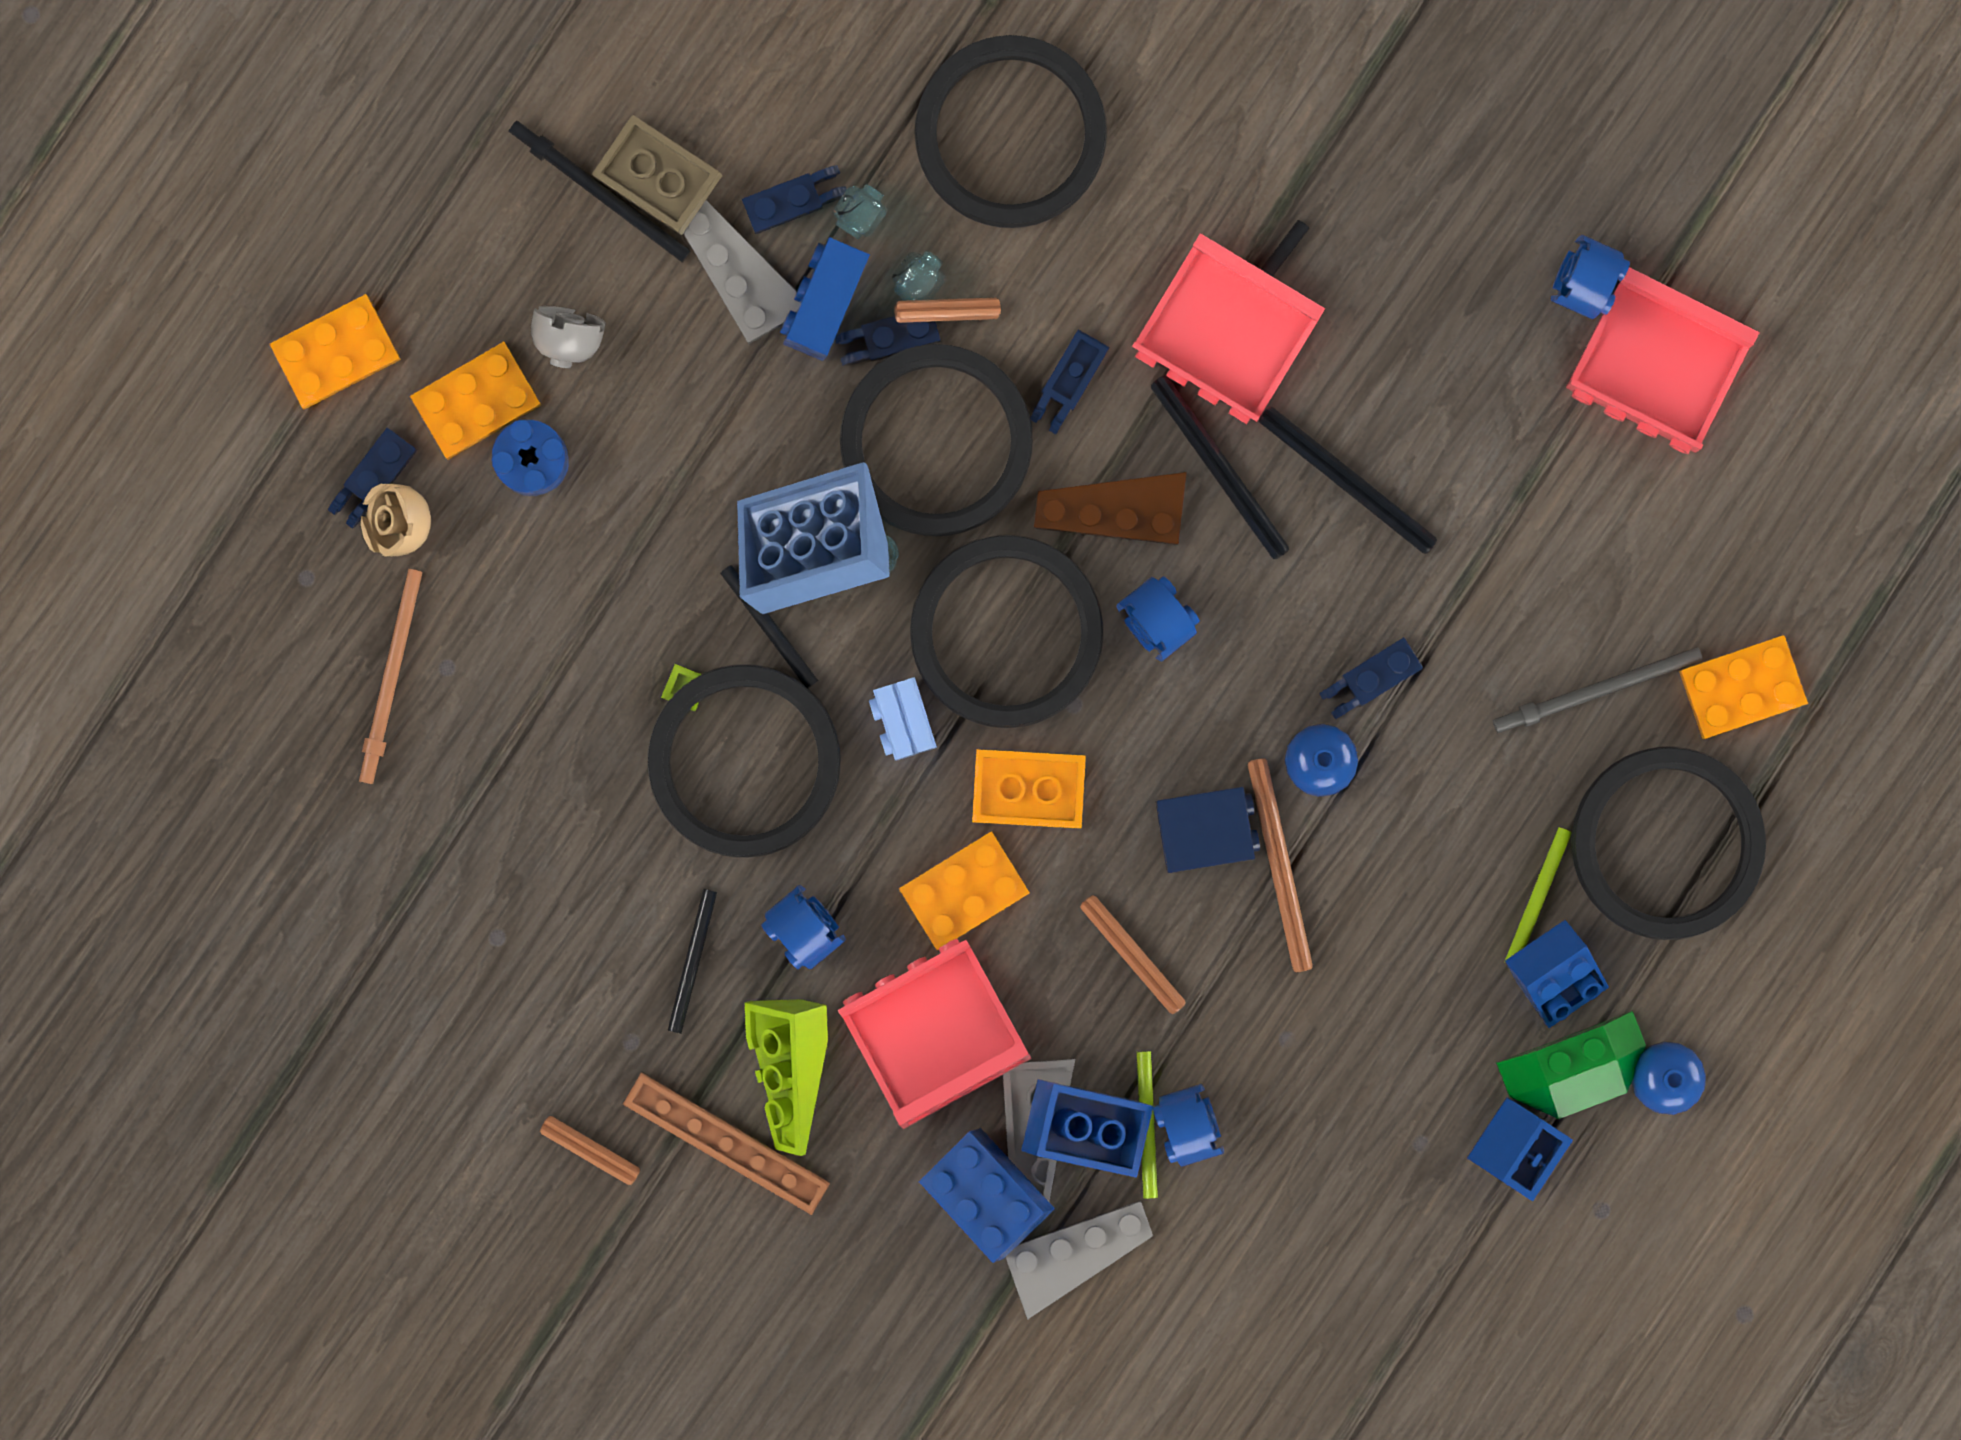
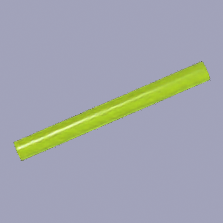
(1540, 891)
(1145, 1093)

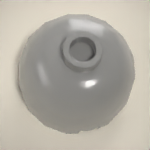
(566, 335)

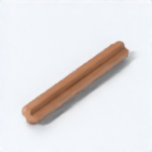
(1132, 954)

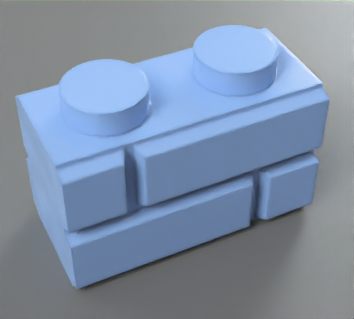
(903, 719)

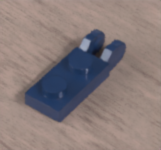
(790, 200)
(887, 338)
(1071, 377)
(379, 466)
(1375, 676)

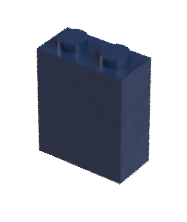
(1207, 829)

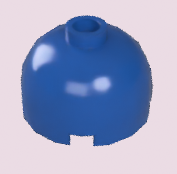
(1321, 760)
(1668, 1078)

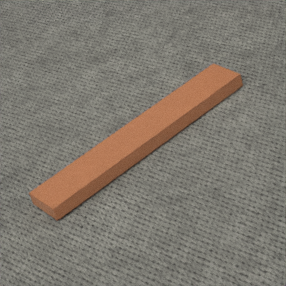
(726, 1143)

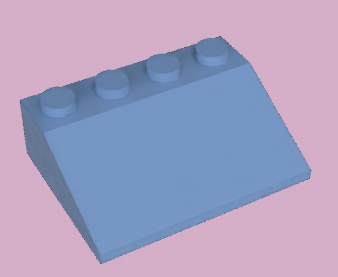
(810, 540)

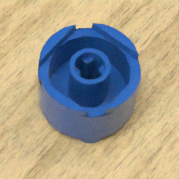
(1589, 278)
(535, 478)
(1158, 617)
(802, 928)
(1189, 1126)

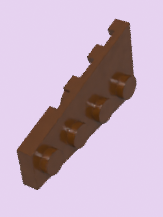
(1122, 509)

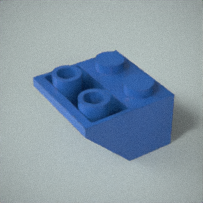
(1557, 973)
(1519, 1149)

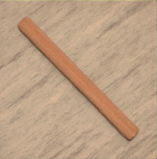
(1280, 865)

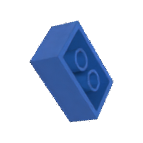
(824, 298)
(1087, 1128)
(986, 1195)

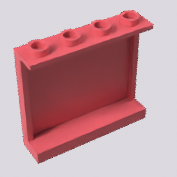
(1227, 329)
(1661, 361)
(934, 1032)

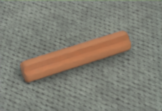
(947, 310)
(590, 1150)

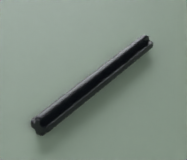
(1219, 467)
(1347, 480)

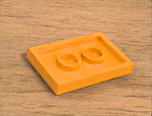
(335, 351)
(475, 400)
(1743, 687)
(1028, 789)
(964, 890)

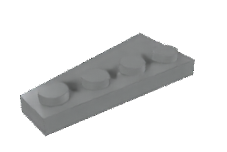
(743, 278)
(1018, 1098)
(1067, 1257)

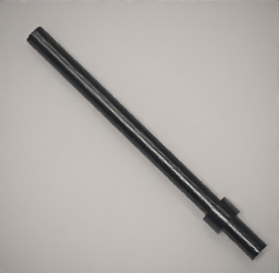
(543, 149)

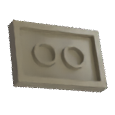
(657, 174)

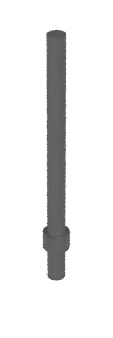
(1530, 713)

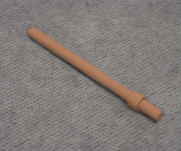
(374, 745)

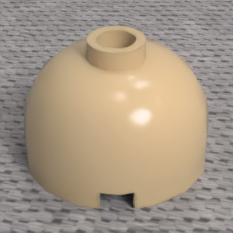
(395, 520)

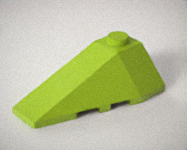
(791, 1052)

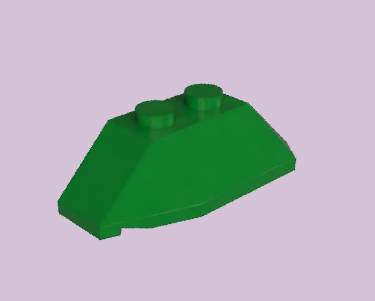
(1576, 1068)

